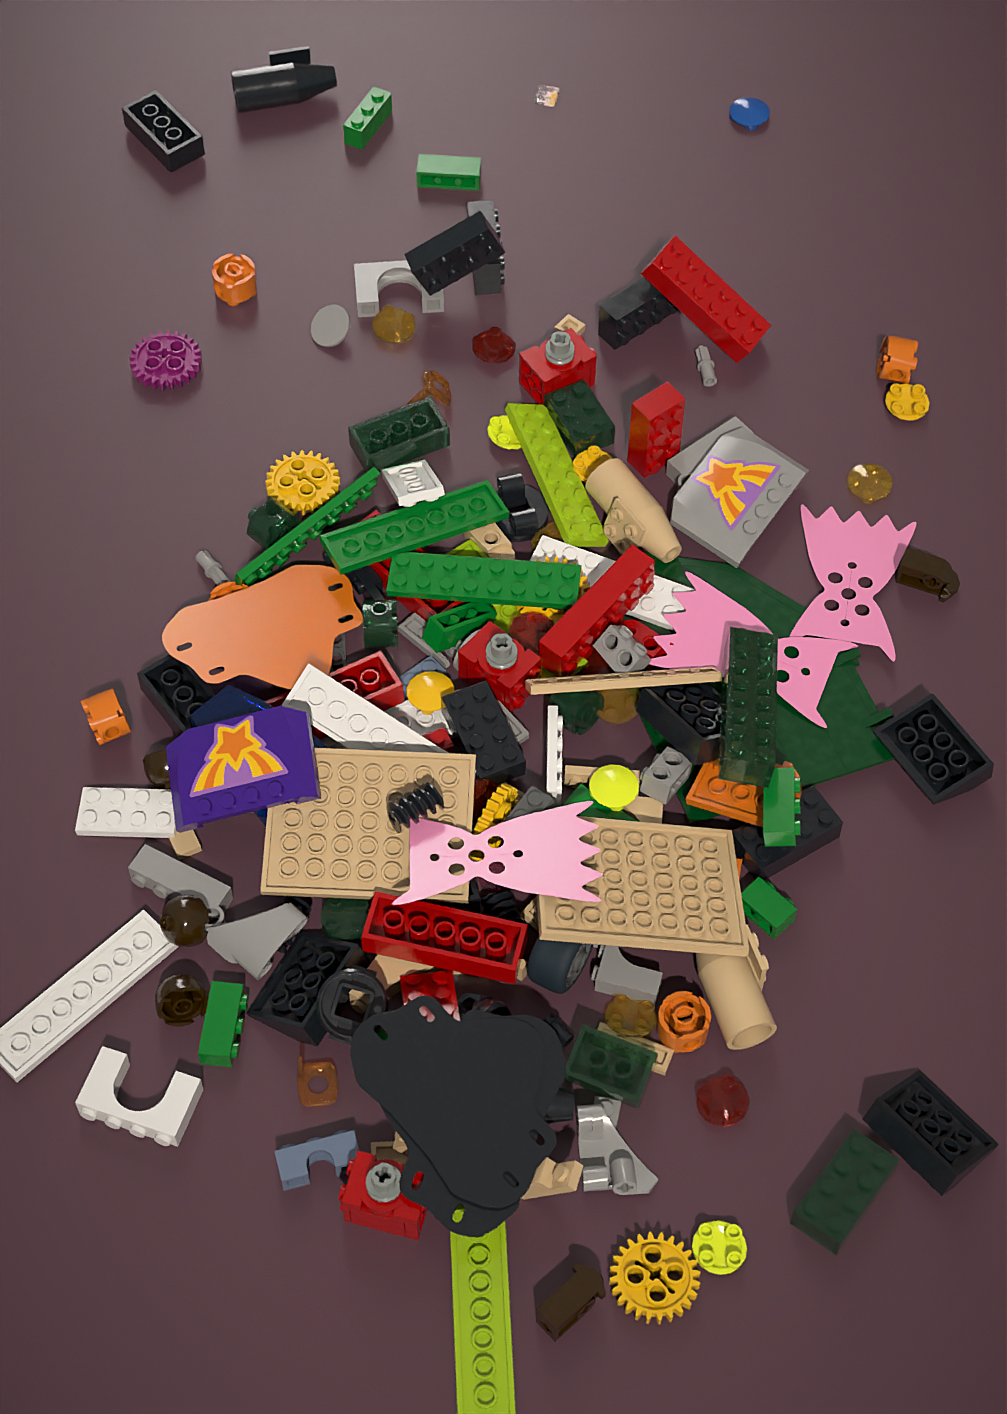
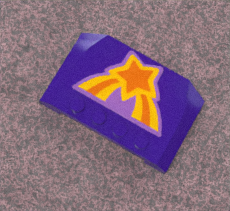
(242, 766)

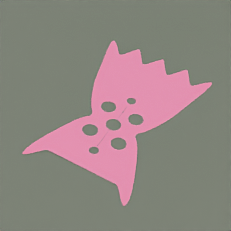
(877, 555)
(703, 636)
(547, 865)

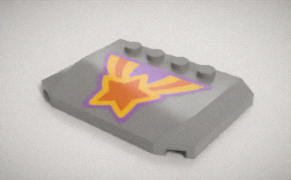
(735, 494)

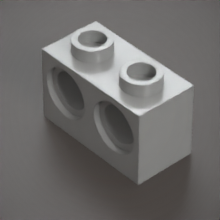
(619, 656)
(665, 775)

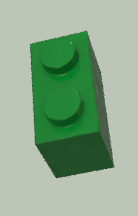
(767, 907)

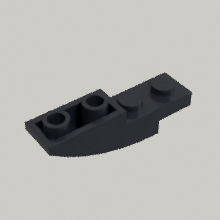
(364, 580)

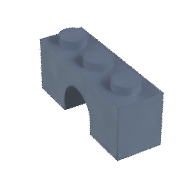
(295, 1160)

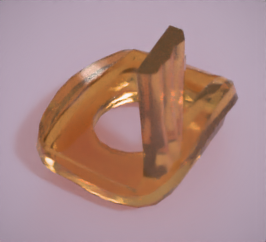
(429, 388)
(309, 1070)

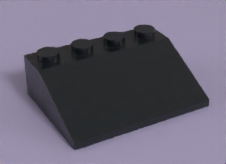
(686, 717)
(935, 750)
(292, 990)
(929, 1132)

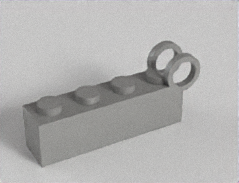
(684, 463)
(173, 879)

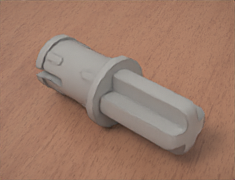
(705, 366)
(211, 568)

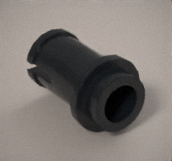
(562, 1032)

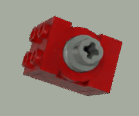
(556, 364)
(501, 662)
(375, 1199)

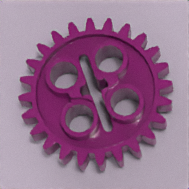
(165, 360)

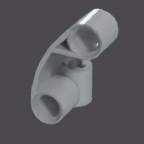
(256, 938)
(607, 1158)

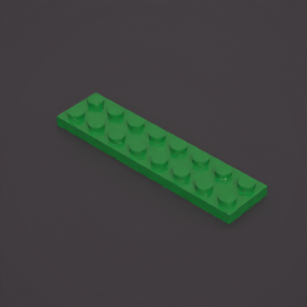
(413, 527)
(309, 529)
(484, 580)

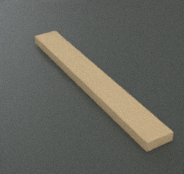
(623, 680)

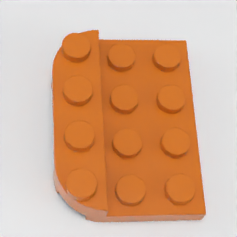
(729, 797)

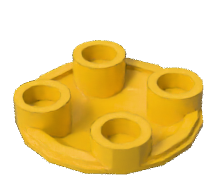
(907, 401)
(588, 461)
(427, 689)

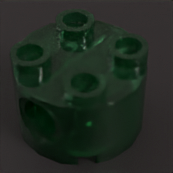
(270, 523)
(380, 623)
(578, 709)
(344, 919)

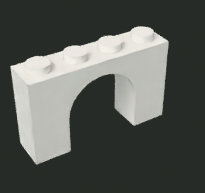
(163, 1122)

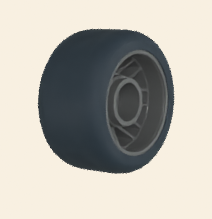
(557, 964)

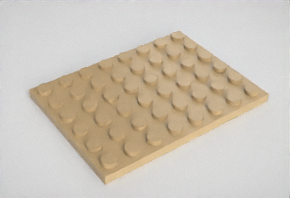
(345, 838)
(656, 891)

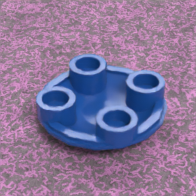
(749, 112)

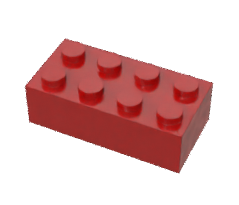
(655, 429)
(436, 985)

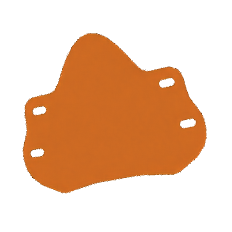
(267, 627)

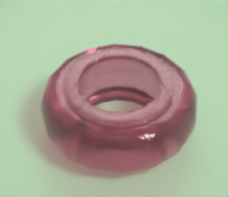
(489, 886)

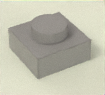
(612, 1108)

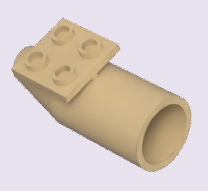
(631, 511)
(736, 994)

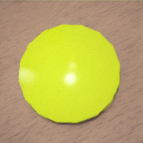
(502, 432)
(614, 786)
(719, 1247)

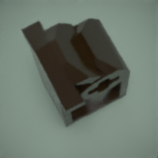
(928, 574)
(570, 1301)

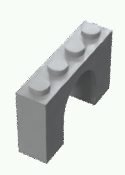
(373, 277)
(619, 977)

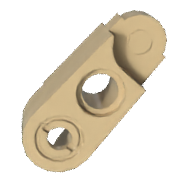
(492, 542)

